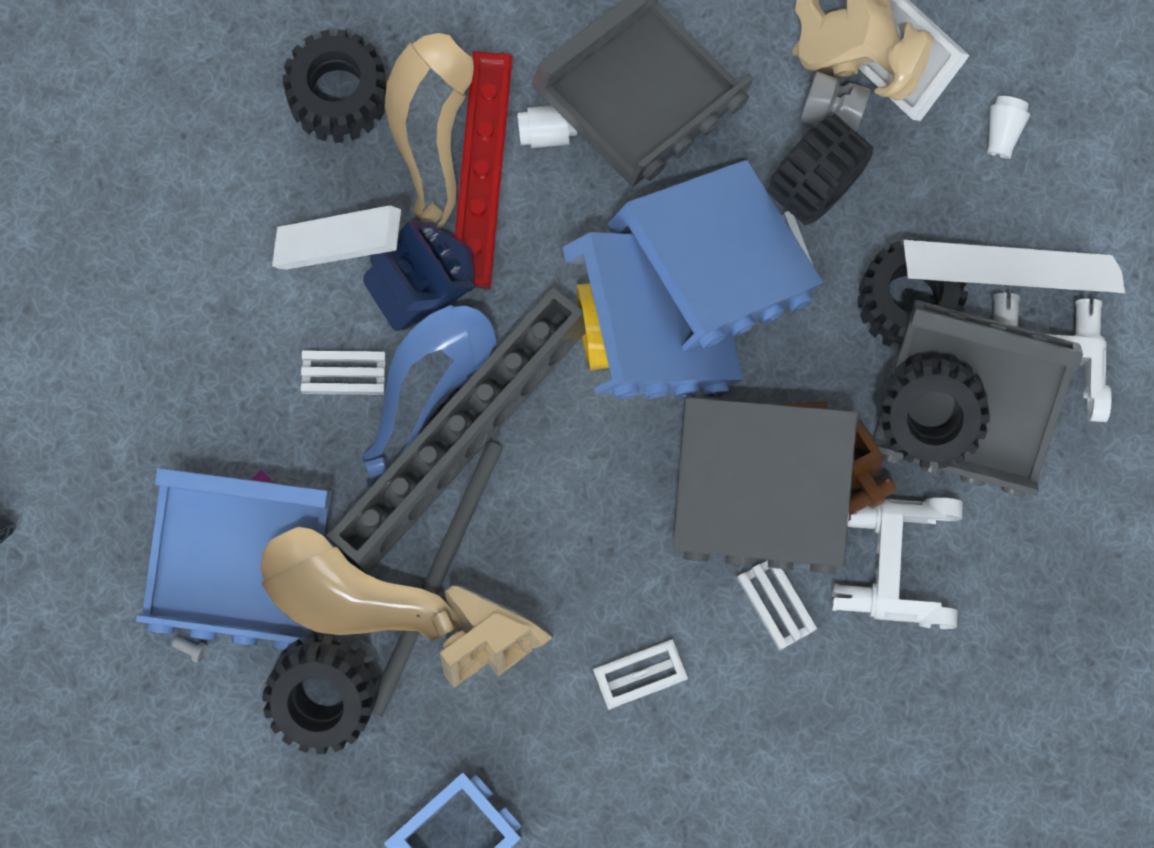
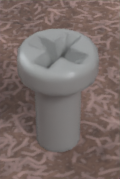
(190, 648)

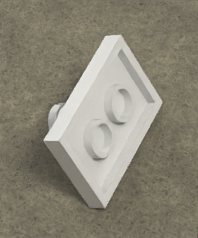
(943, 62)

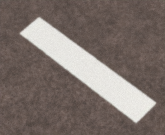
(1012, 266)

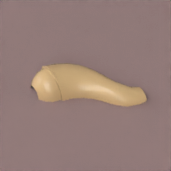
(456, 69)
(332, 596)

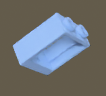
(479, 794)

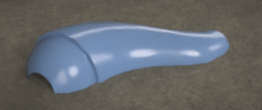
(463, 336)

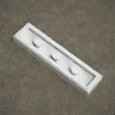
(337, 238)

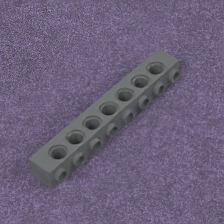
(459, 431)

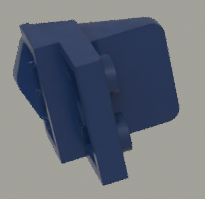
(421, 275)

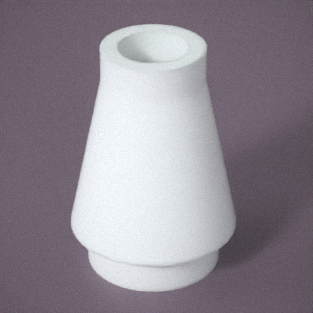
(1007, 122)

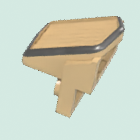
(492, 635)

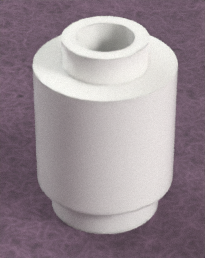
(544, 127)

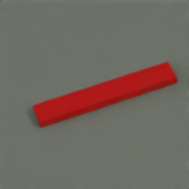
(483, 160)

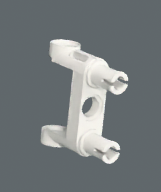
(1091, 342)
(883, 596)

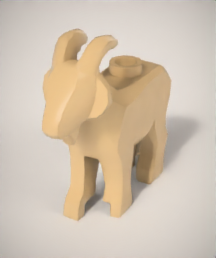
(858, 36)

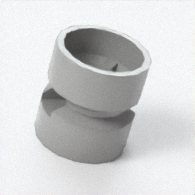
(831, 98)

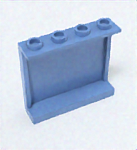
(721, 252)
(645, 327)
(211, 551)

